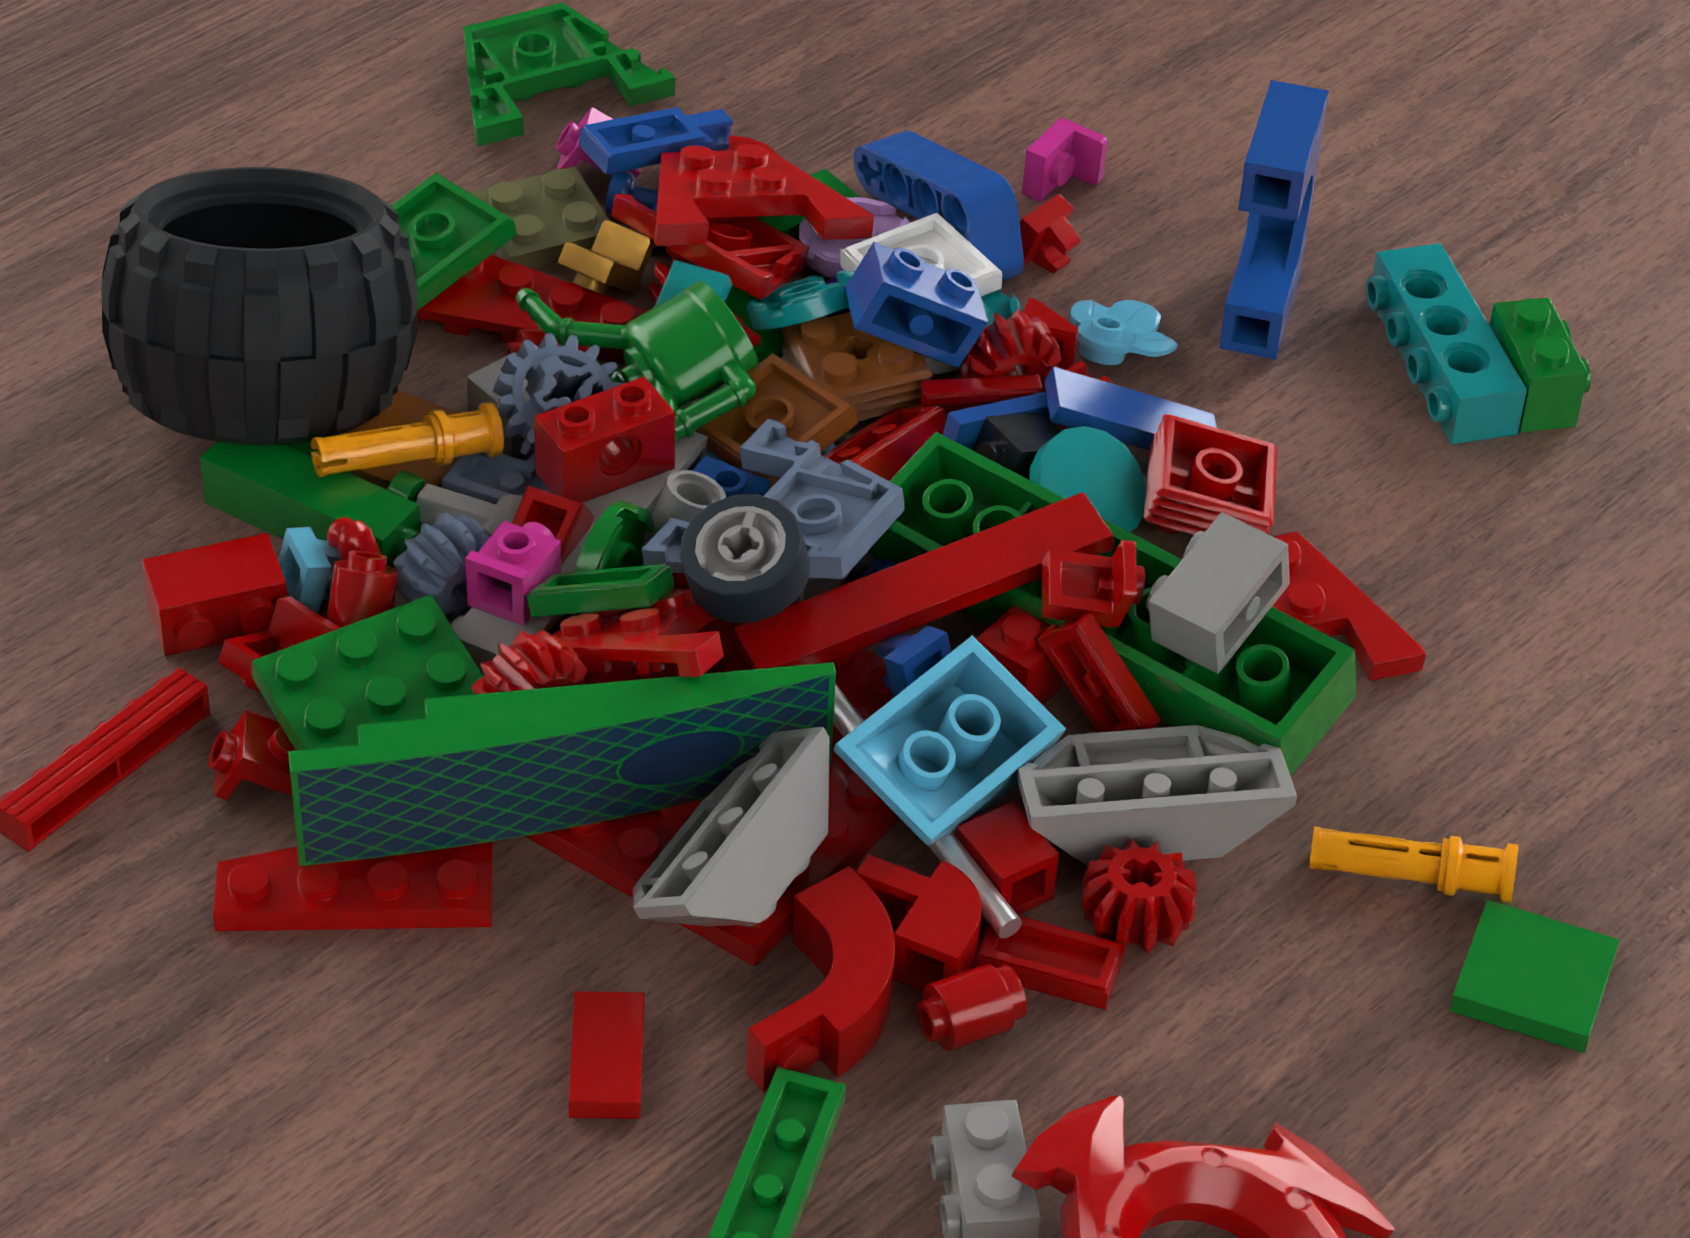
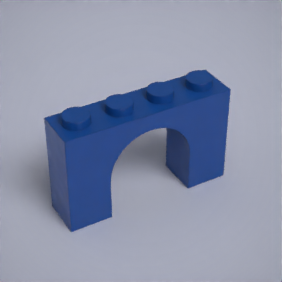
(1279, 198)

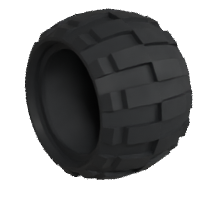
(259, 304)

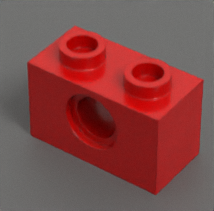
(605, 441)

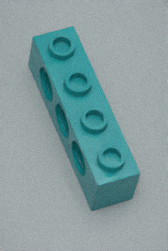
(1446, 343)

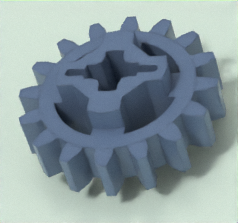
(551, 373)

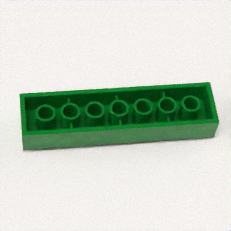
(1275, 689)

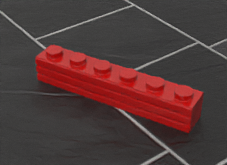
(103, 758)

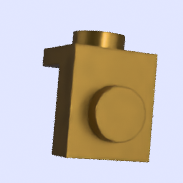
(614, 260)

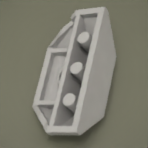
(1167, 784)
(744, 838)

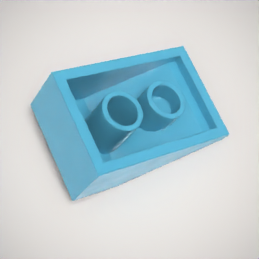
(950, 742)

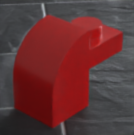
(931, 919)

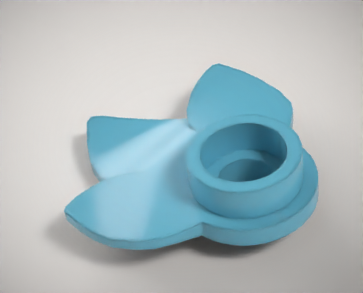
(1123, 328)

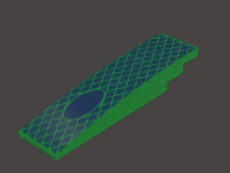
(543, 759)

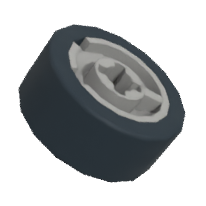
(771, 561)

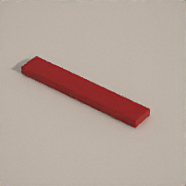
(922, 587)

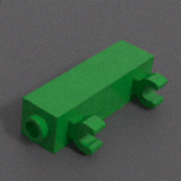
(280, 490)

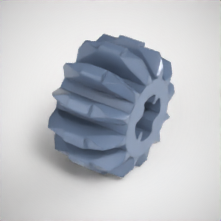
(437, 562)

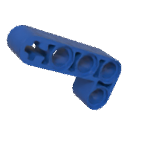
(932, 179)

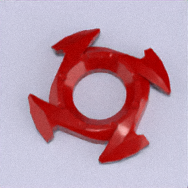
(1244, 1190)

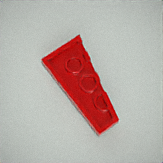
(488, 302)
(385, 892)

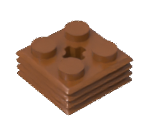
(855, 364)

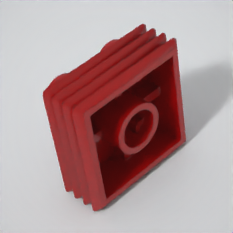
(1208, 471)

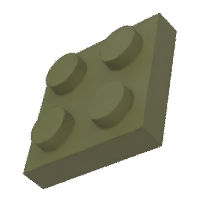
(546, 215)

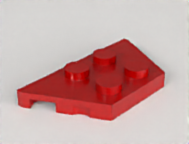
(743, 247)

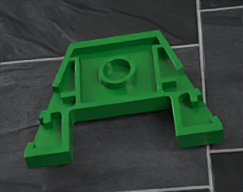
(544, 52)

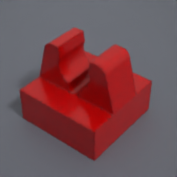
(1048, 235)

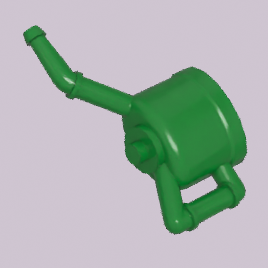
(679, 348)

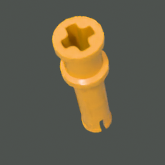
(436, 438)
(1447, 865)

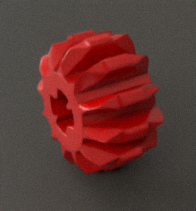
(1012, 349)
(531, 664)
(1139, 895)

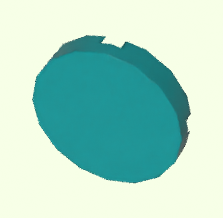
(799, 302)
(1097, 465)

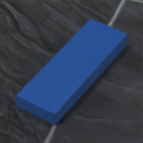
(1120, 411)

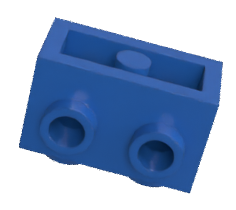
(916, 304)

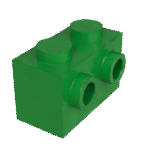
(1545, 361)

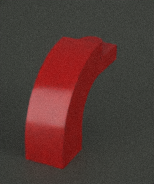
(853, 945)

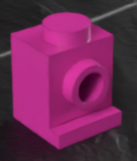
(516, 556)

